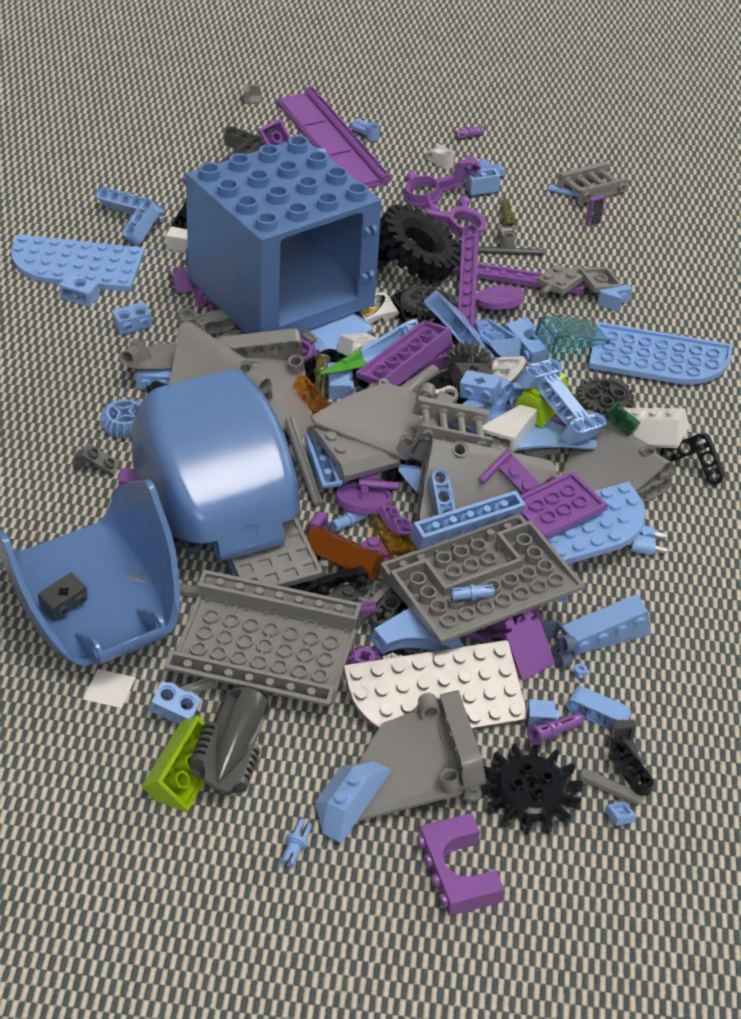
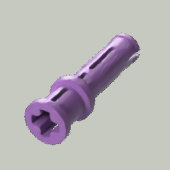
(549, 729)

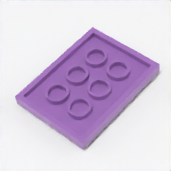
(561, 504)

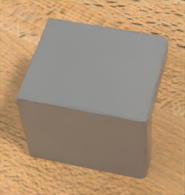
(252, 93)

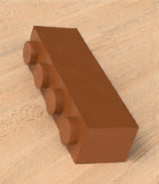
(344, 551)

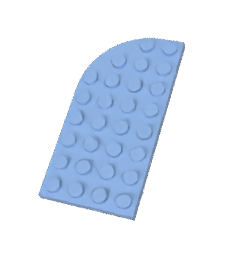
(54, 259)
(659, 355)

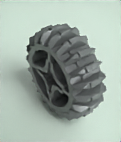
(471, 352)

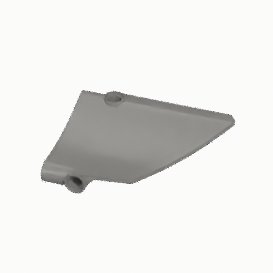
(465, 473)

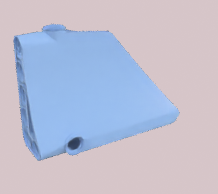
(546, 437)

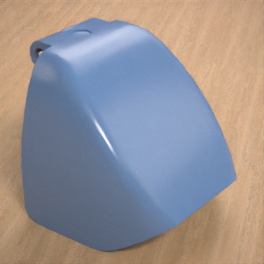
(217, 463)
(119, 611)

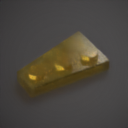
(393, 543)

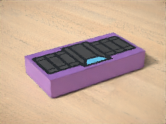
(595, 210)

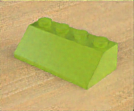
(533, 399)
(171, 777)

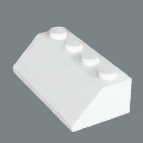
(660, 425)

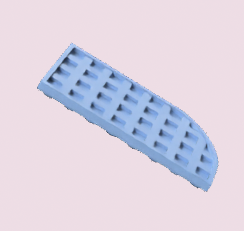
(604, 531)

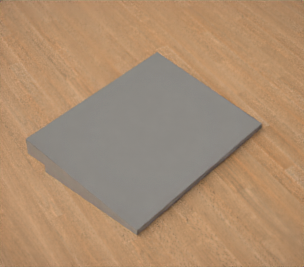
(503, 553)

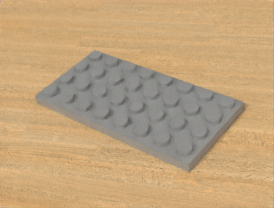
(283, 564)

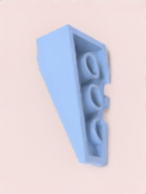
(498, 338)

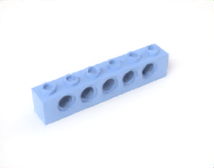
(465, 519)

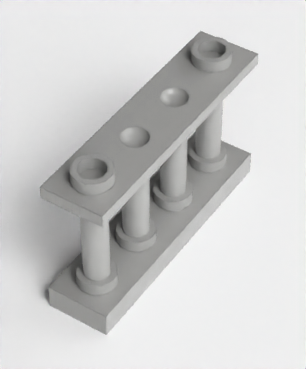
(591, 173)
(451, 412)

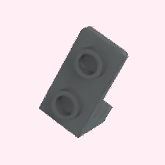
(95, 457)
(624, 731)

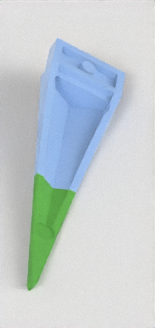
(367, 353)

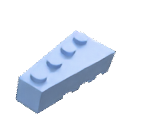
(610, 625)

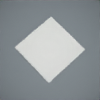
(109, 688)

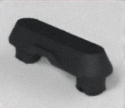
(357, 575)

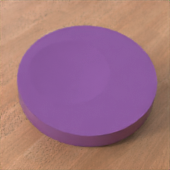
(500, 297)
(362, 499)

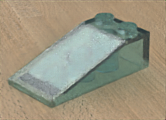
(568, 333)

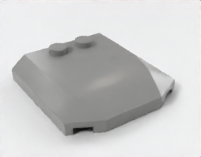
(352, 457)

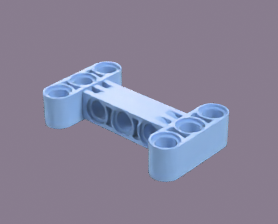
(545, 378)

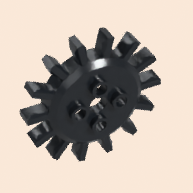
(521, 800)

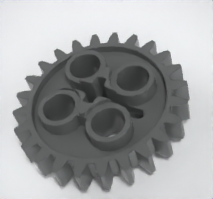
(414, 298)
(603, 393)

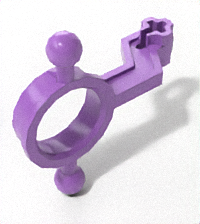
(442, 184)
(459, 212)

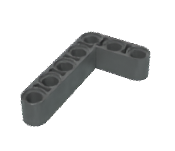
(241, 141)

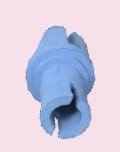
(296, 843)

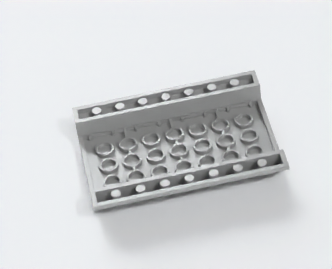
(267, 638)

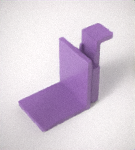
(526, 641)

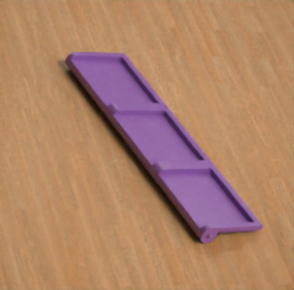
(328, 131)

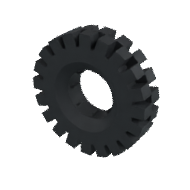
(440, 251)

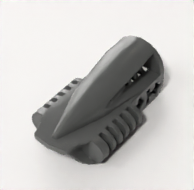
(227, 747)

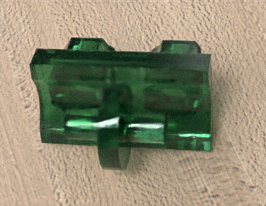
(622, 419)

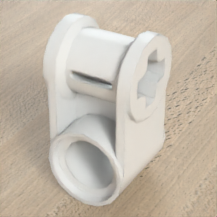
(441, 156)

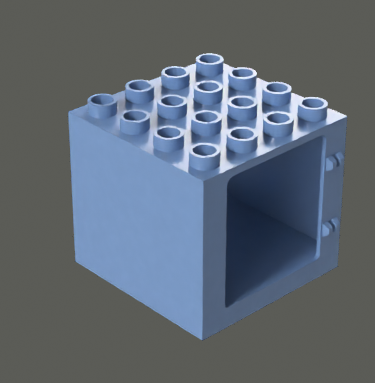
(282, 237)

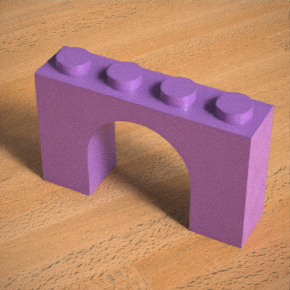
(457, 892)

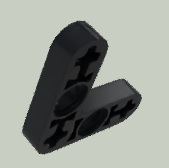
(696, 448)

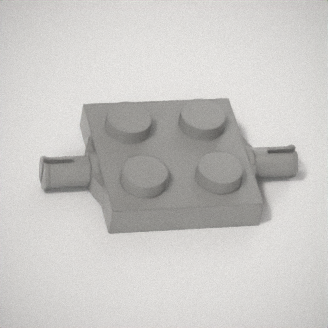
(559, 279)

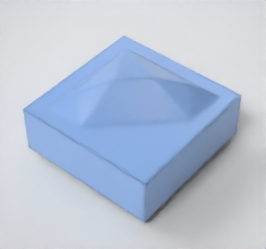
(620, 813)

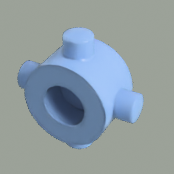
(580, 671)

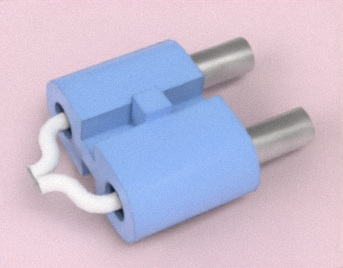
(646, 541)

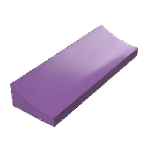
(407, 354)

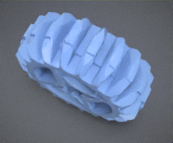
(119, 417)

